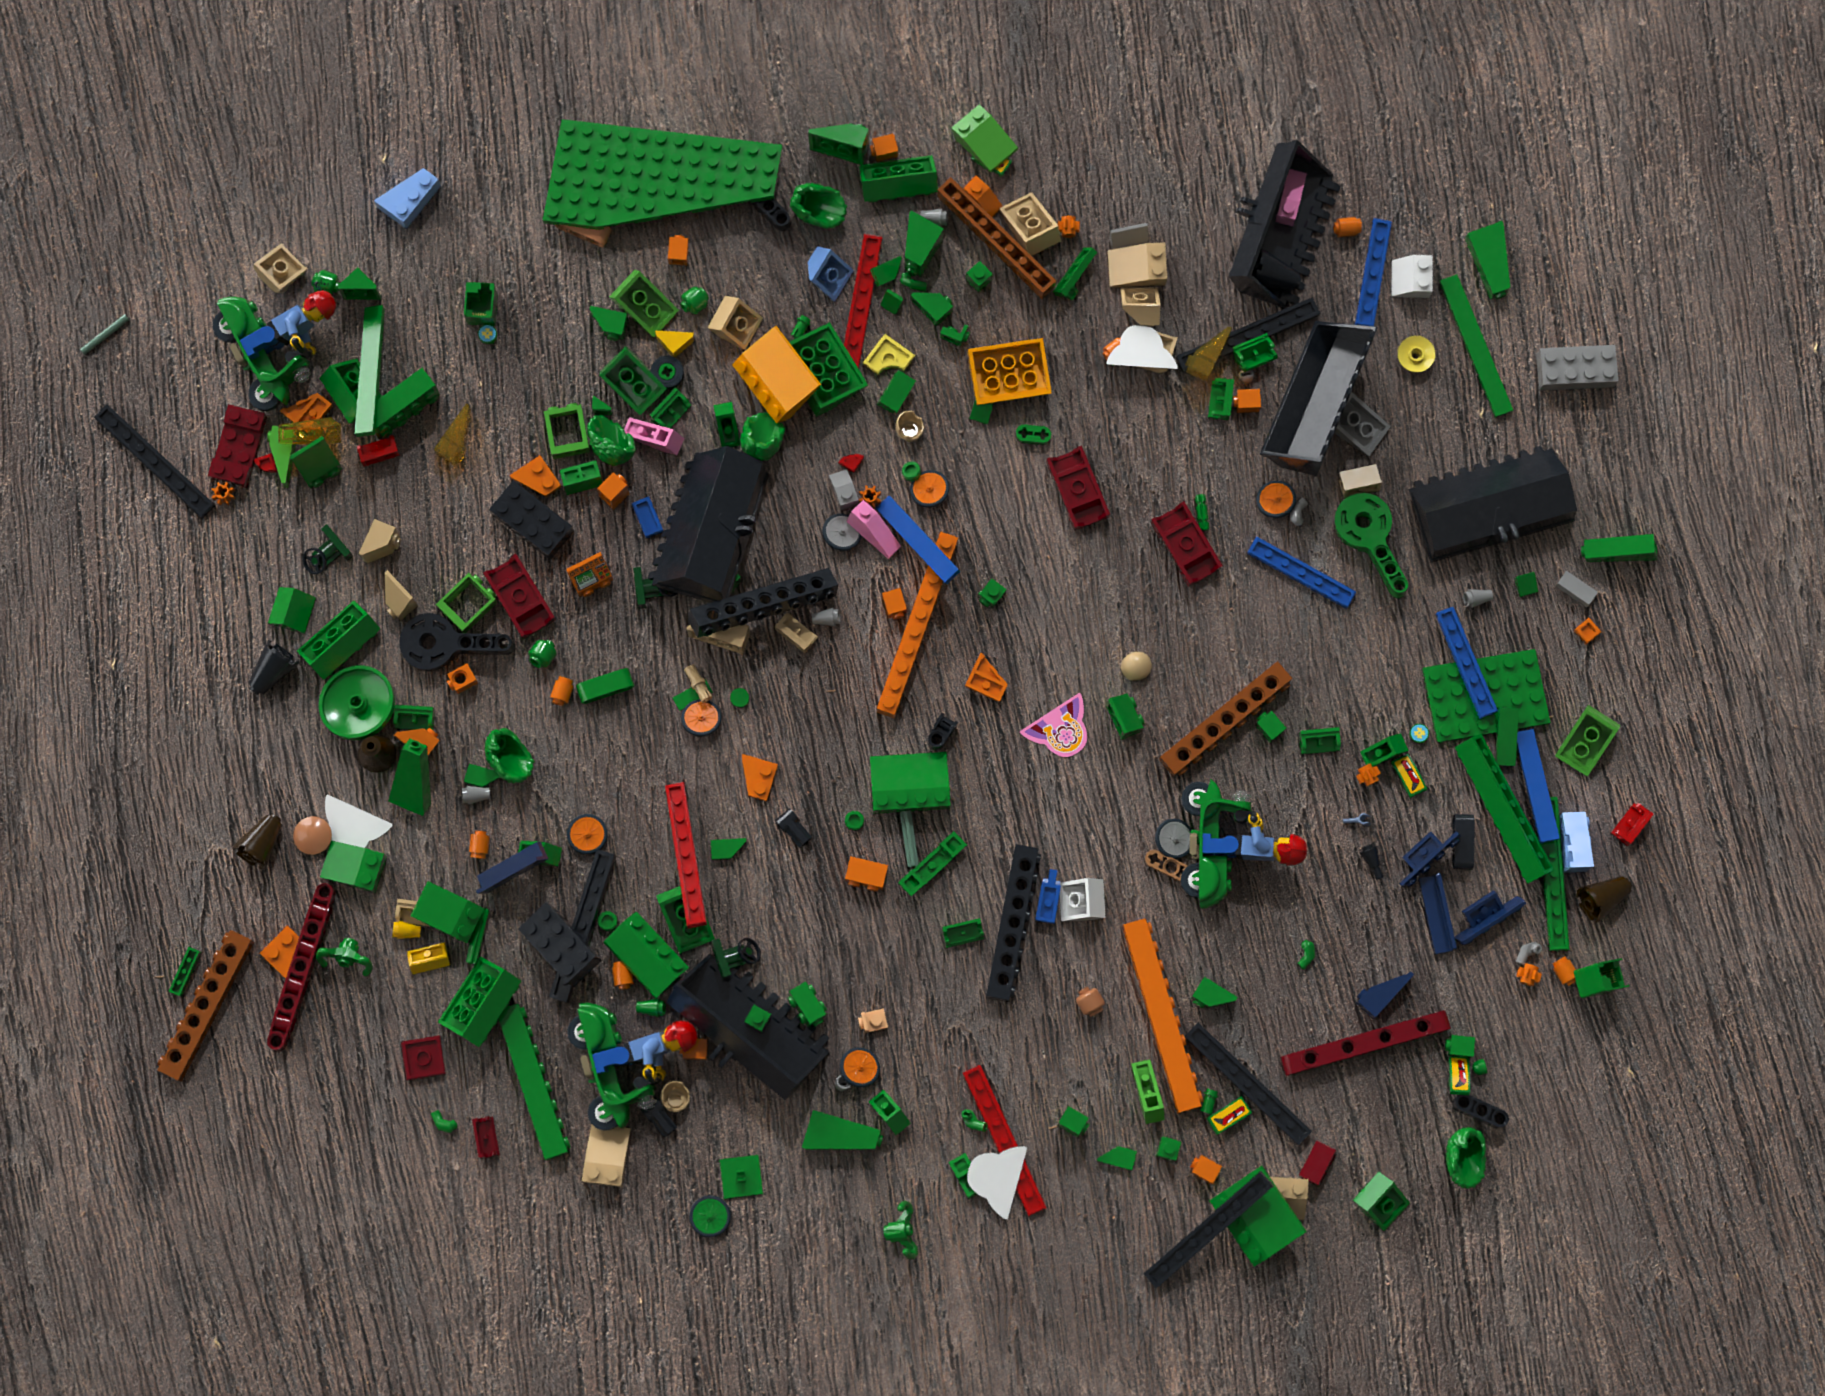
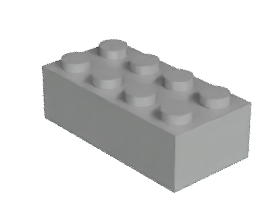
(1577, 367)

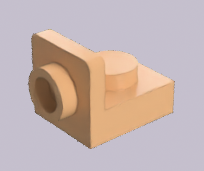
(873, 1021)

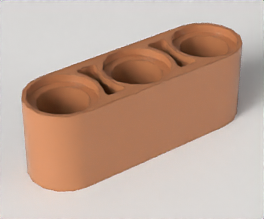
(596, 237)

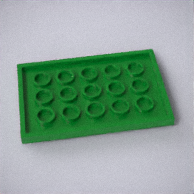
(1512, 681)

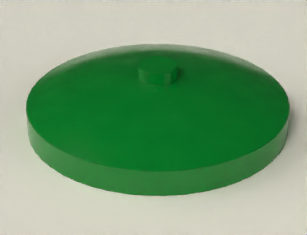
(356, 702)

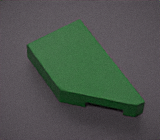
(886, 272)
(479, 776)
(726, 848)
(1119, 1157)

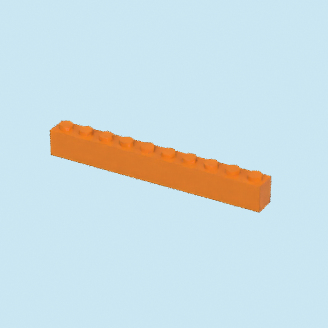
(914, 633)
(1161, 1015)

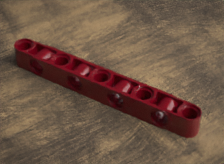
(297, 982)
(1365, 1042)

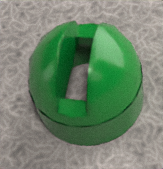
(1479, 1067)

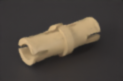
(698, 683)

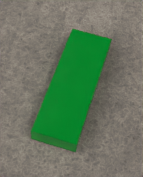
(1507, 736)

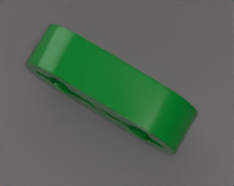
(1032, 439)

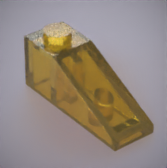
(1205, 357)
(308, 431)
(453, 442)

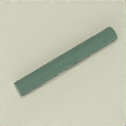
(104, 334)

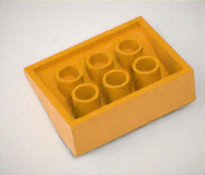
(1009, 371)
(776, 375)

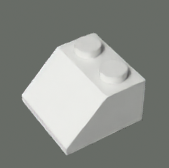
(1412, 276)
(1082, 900)

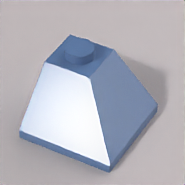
(828, 272)

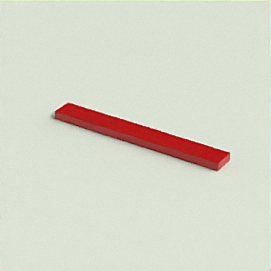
(862, 296)
(685, 855)
(1002, 1135)

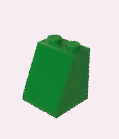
(921, 244)

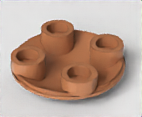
(312, 835)

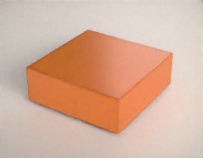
(1587, 631)

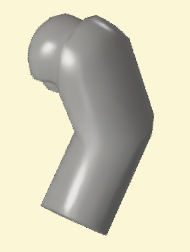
(1296, 514)
(1528, 950)

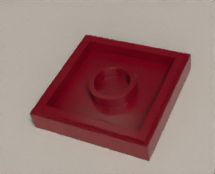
(423, 1057)

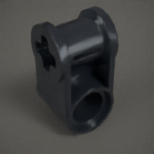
(943, 729)

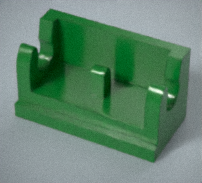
(1255, 352)
(896, 392)
(1221, 399)
(670, 409)
(581, 477)
(414, 717)
(1320, 740)
(963, 933)

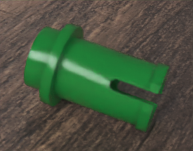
(801, 326)
(1209, 1101)

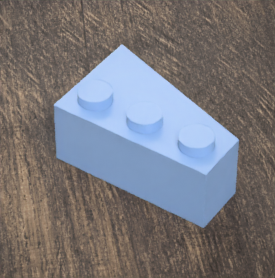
(408, 197)
(1575, 842)

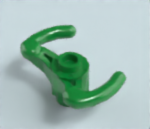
(345, 956)
(903, 1230)

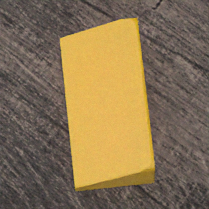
(428, 958)

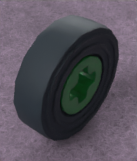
(670, 363)

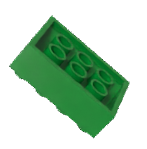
(831, 366)
(910, 782)
(480, 1001)
(1264, 1225)

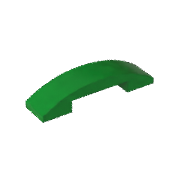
(932, 864)

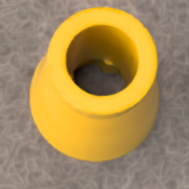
(404, 930)

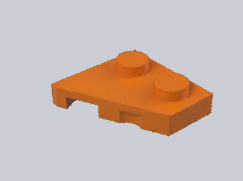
(309, 409)
(537, 477)
(986, 680)
(758, 776)
(281, 950)

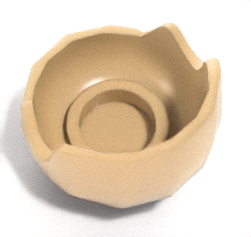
(909, 426)
(1136, 666)
(675, 1096)

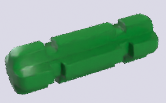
(1202, 513)

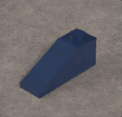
(1377, 997)

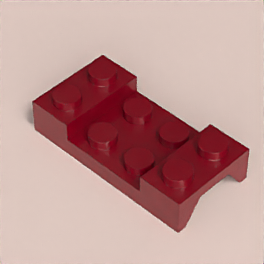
(238, 445)
(1078, 488)
(1186, 544)
(520, 597)

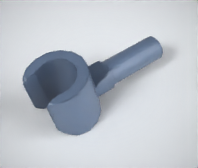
(1360, 819)

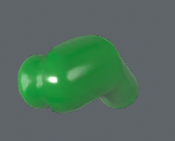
(913, 284)
(1309, 954)
(972, 1122)
(442, 1124)

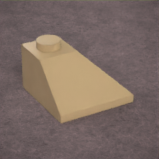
(1142, 304)
(397, 598)

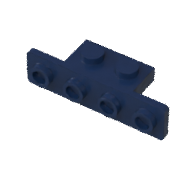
(1425, 853)
(1485, 914)

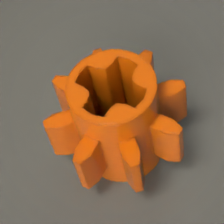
(1069, 226)
(228, 493)
(873, 493)
(1368, 774)
(1529, 974)

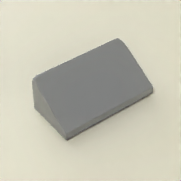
(1129, 236)
(1576, 589)

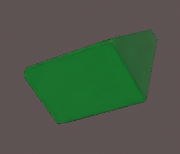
(892, 301)
(600, 407)
(981, 413)
(1526, 584)

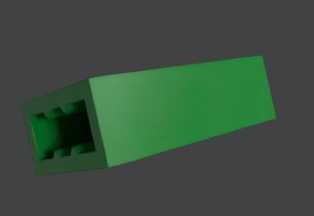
(1490, 257)
(1620, 549)
(412, 779)
(835, 1133)

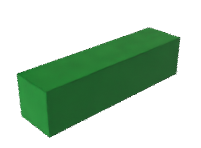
(185, 971)

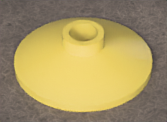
(1420, 346)

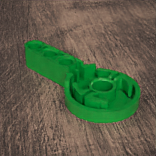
(1372, 537)

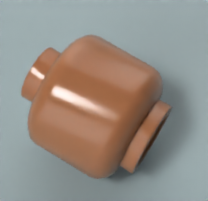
(1090, 1001)

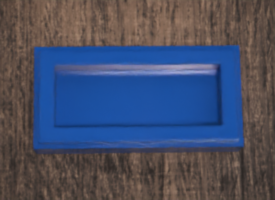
(647, 517)

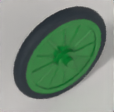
(710, 1216)

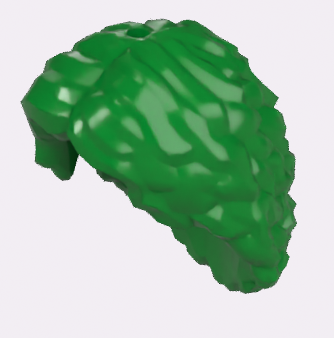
(818, 205)
(761, 436)
(610, 441)
(508, 756)
(1466, 1157)

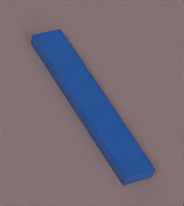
(1373, 272)
(918, 539)
(1301, 572)
(1466, 662)
(1536, 786)

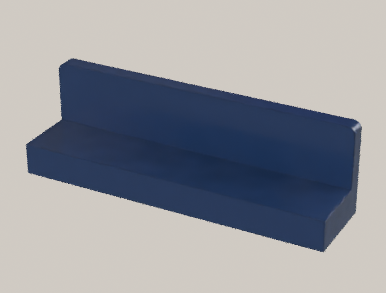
(511, 868)
(1437, 914)

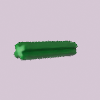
(477, 938)

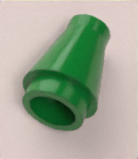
(652, 1007)

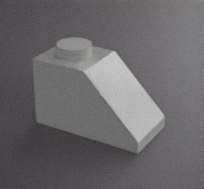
(844, 490)

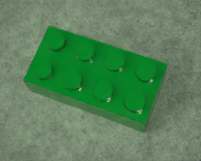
(404, 401)

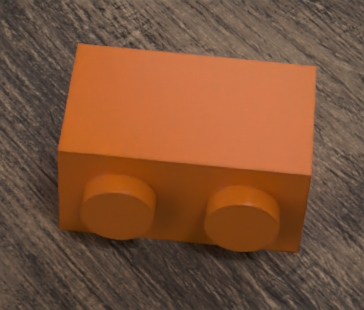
(613, 490)
(866, 874)

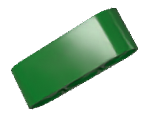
(605, 686)

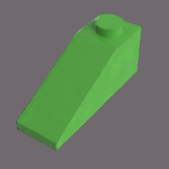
(281, 456)
(1148, 1092)

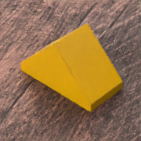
(675, 341)

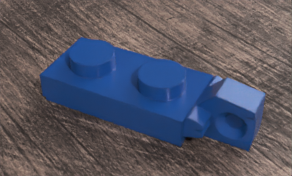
(1048, 898)

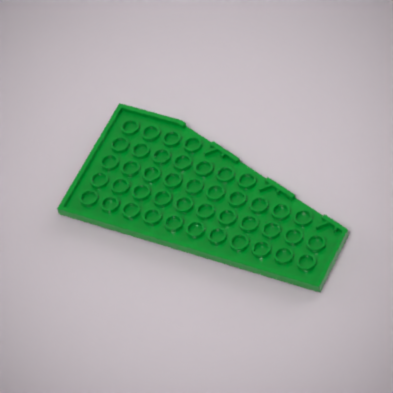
(639, 174)

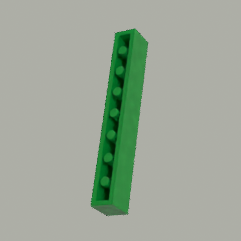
(1504, 808)
(532, 1082)

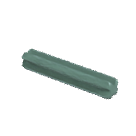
(909, 839)

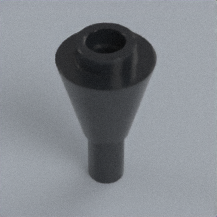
(1371, 856)

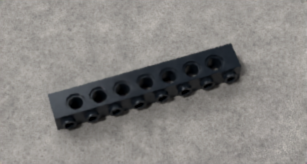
(763, 602)
(1031, 856)

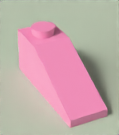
(1290, 198)
(655, 436)
(873, 529)

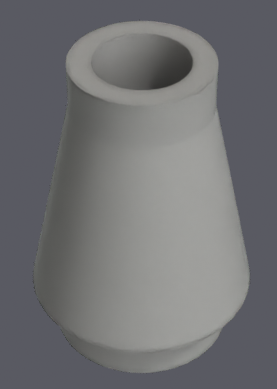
(937, 216)
(1476, 597)
(827, 617)
(474, 794)

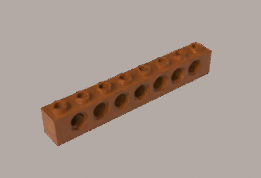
(996, 238)
(1274, 673)
(197, 1034)

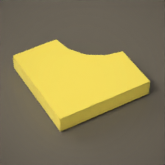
(888, 355)

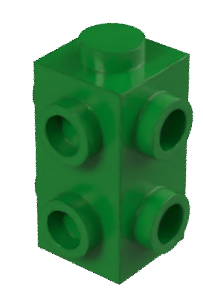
(809, 1008)

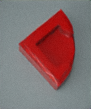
(851, 462)
(266, 463)

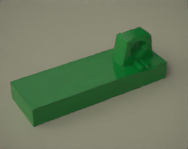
(1066, 285)

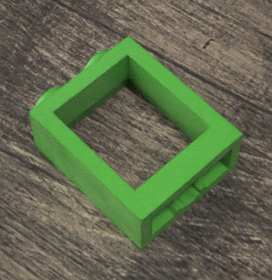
(568, 449)
(455, 591)

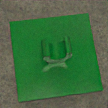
(741, 1176)

